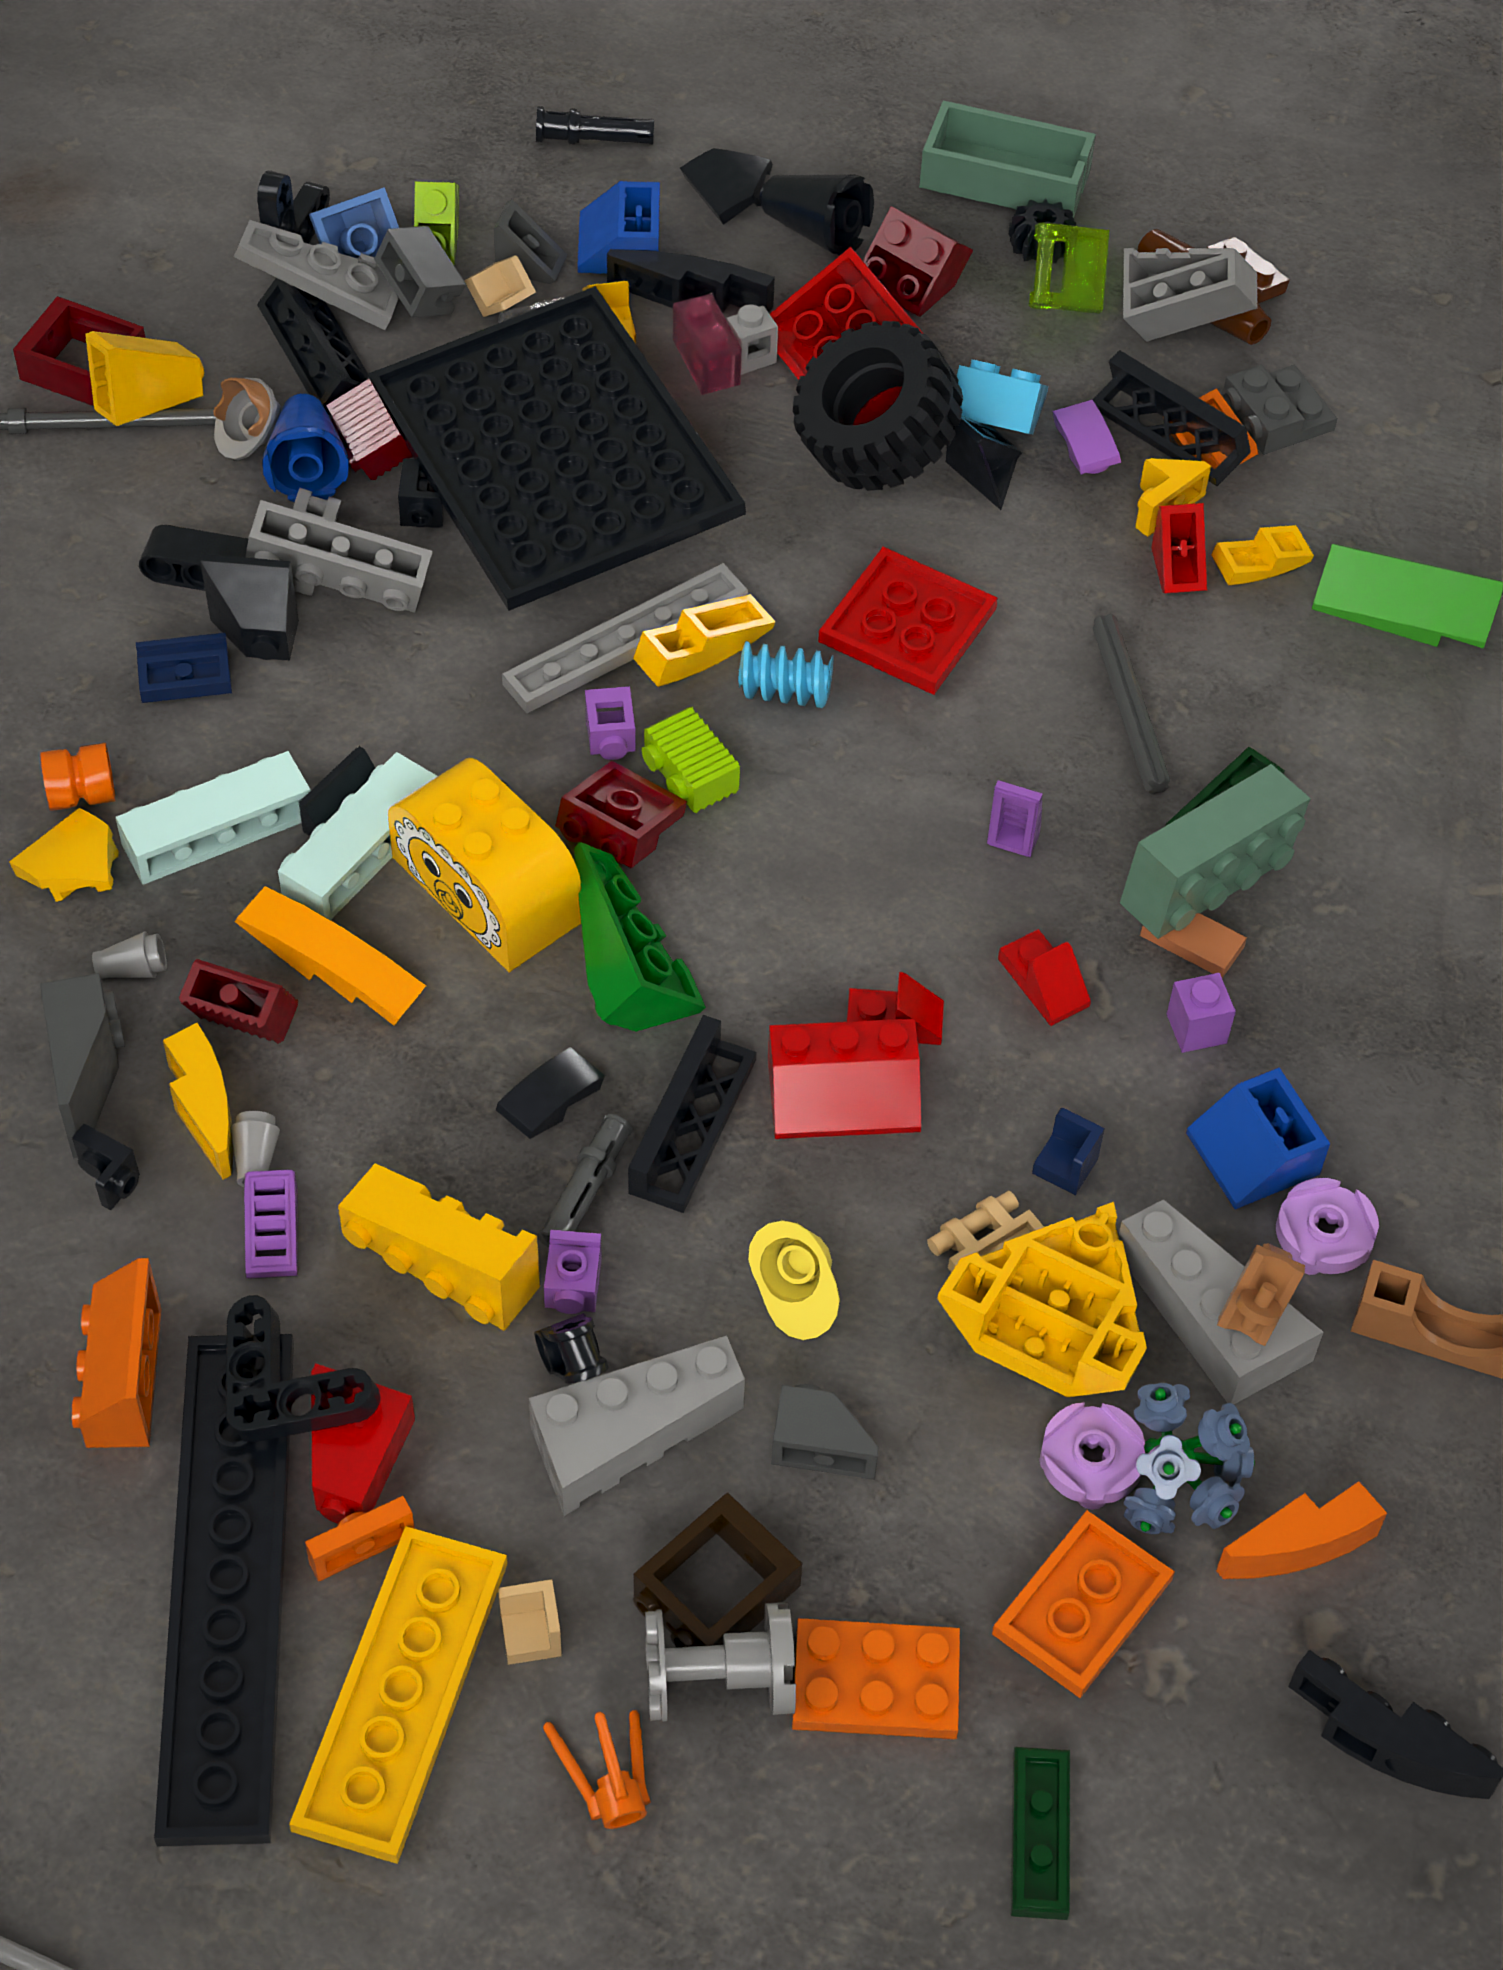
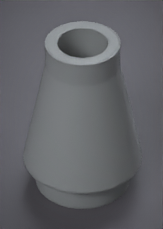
(132, 958)
(253, 1142)

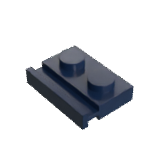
(183, 667)

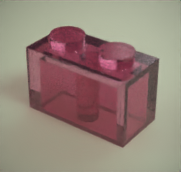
(707, 344)

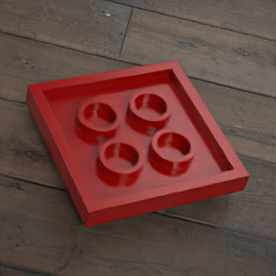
(908, 620)

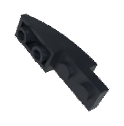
(1409, 1748)

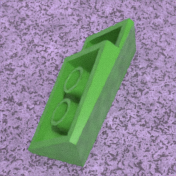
(1407, 597)

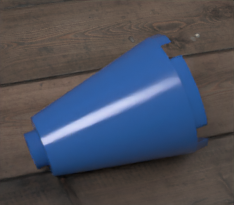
(305, 450)

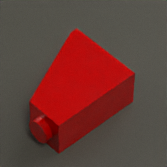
(358, 1457)

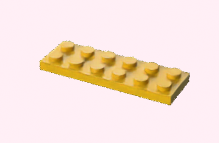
(399, 1695)

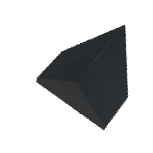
(983, 459)

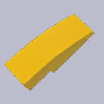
(701, 638)
(201, 1095)

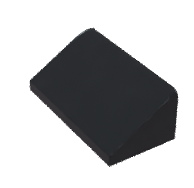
(329, 794)

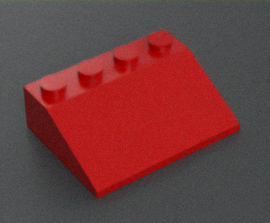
(829, 304)

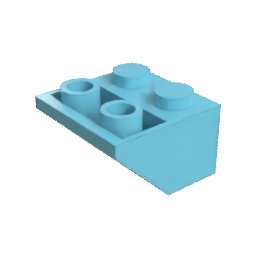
(1001, 399)

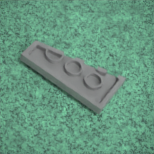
(319, 269)

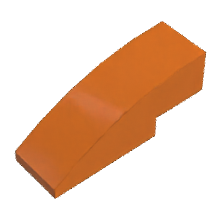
(1304, 1535)

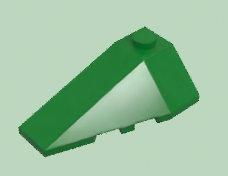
(624, 956)

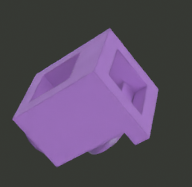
(610, 731)
(572, 1271)

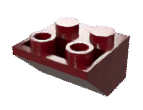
(915, 261)

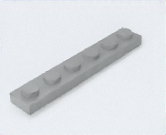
(613, 641)

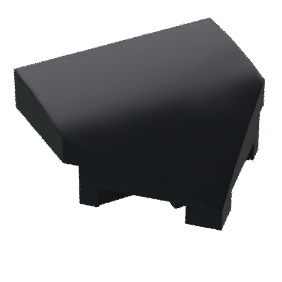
(727, 180)

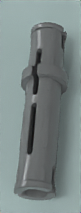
(594, 1166)

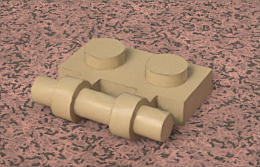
(989, 1213)

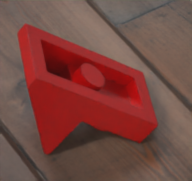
(1046, 975)
(909, 1002)

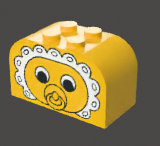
(488, 861)

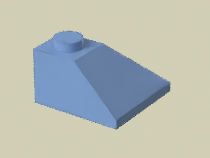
(356, 224)

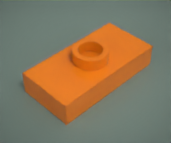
(358, 1538)

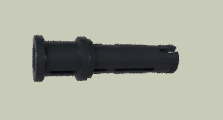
(574, 126)

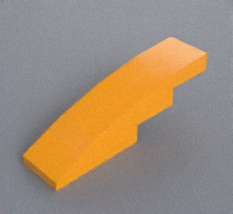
(331, 953)

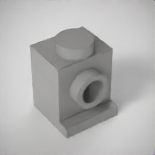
(755, 327)

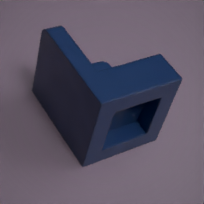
(1069, 1151)

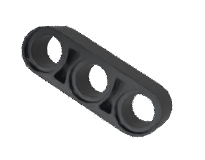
(175, 554)

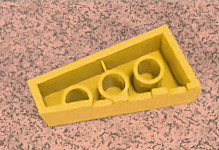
(443, 1245)

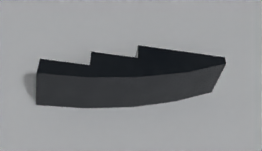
(680, 277)

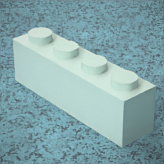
(213, 817)
(352, 842)

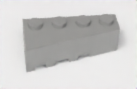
(1190, 1284)
(631, 1416)

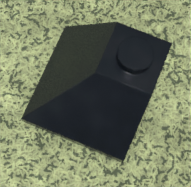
(252, 603)

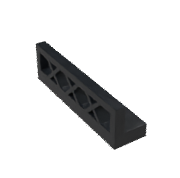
(312, 341)
(1178, 406)
(675, 1107)

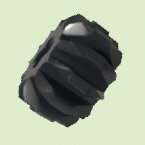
(1023, 227)

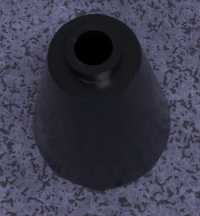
(821, 207)

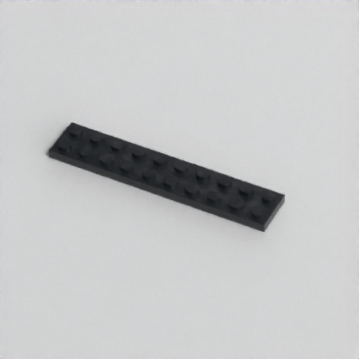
(223, 1616)

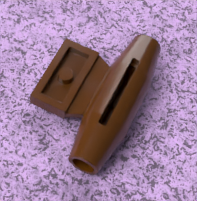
(1246, 326)

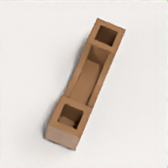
(1407, 1314)

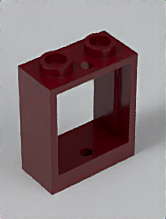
(48, 337)

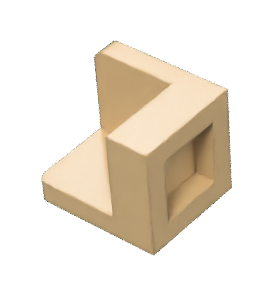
(500, 286)
(530, 1621)

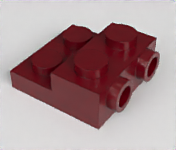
(618, 813)

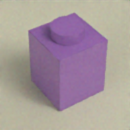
(1200, 1012)

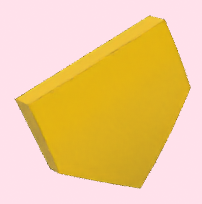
(70, 856)

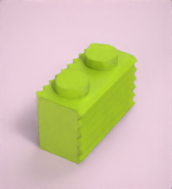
(691, 759)

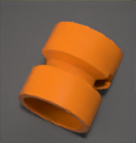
(77, 776)

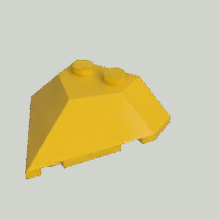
(1053, 1306)

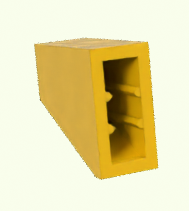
(140, 375)

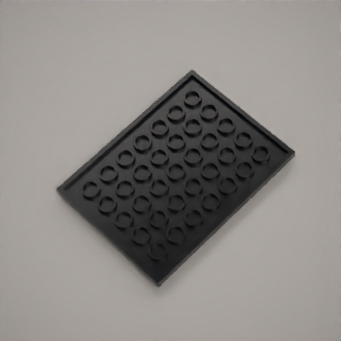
(555, 447)

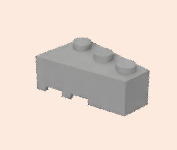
(1185, 289)

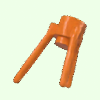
(618, 1797)

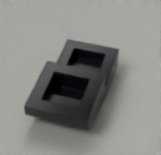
(548, 1091)

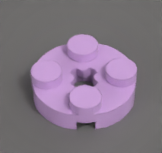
(1324, 1251)
(1086, 1481)

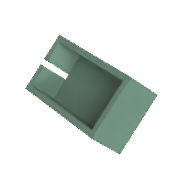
(1005, 158)
(1214, 851)

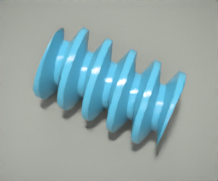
(785, 675)

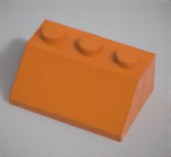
(119, 1359)

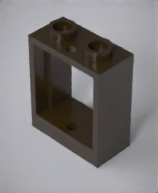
(751, 1542)

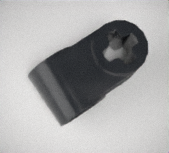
(571, 1349)

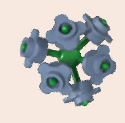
(1173, 1462)

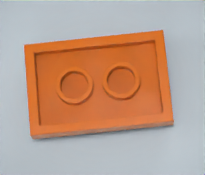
(1083, 1603)
(877, 1678)

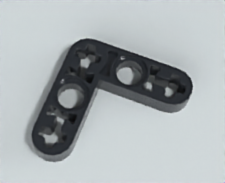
(281, 211)
(278, 1396)

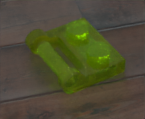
(1082, 269)

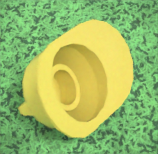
(795, 1279)

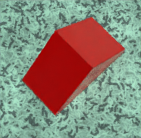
(1180, 548)

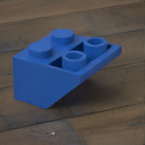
(619, 219)
(1259, 1139)

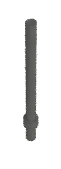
(19, 420)

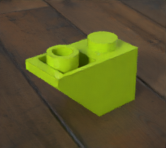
(439, 210)

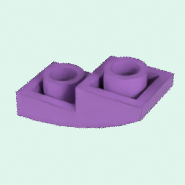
(1087, 437)

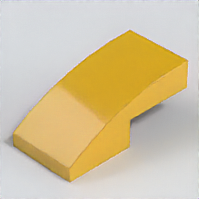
(1268, 555)

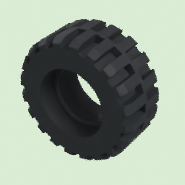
(903, 436)

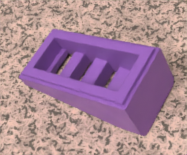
(1015, 819)
(265, 1193)

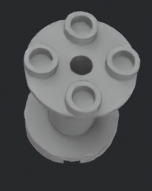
(743, 1661)

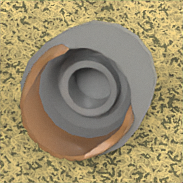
(244, 416)

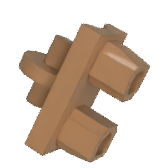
(1262, 1293)

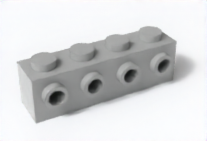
(340, 556)

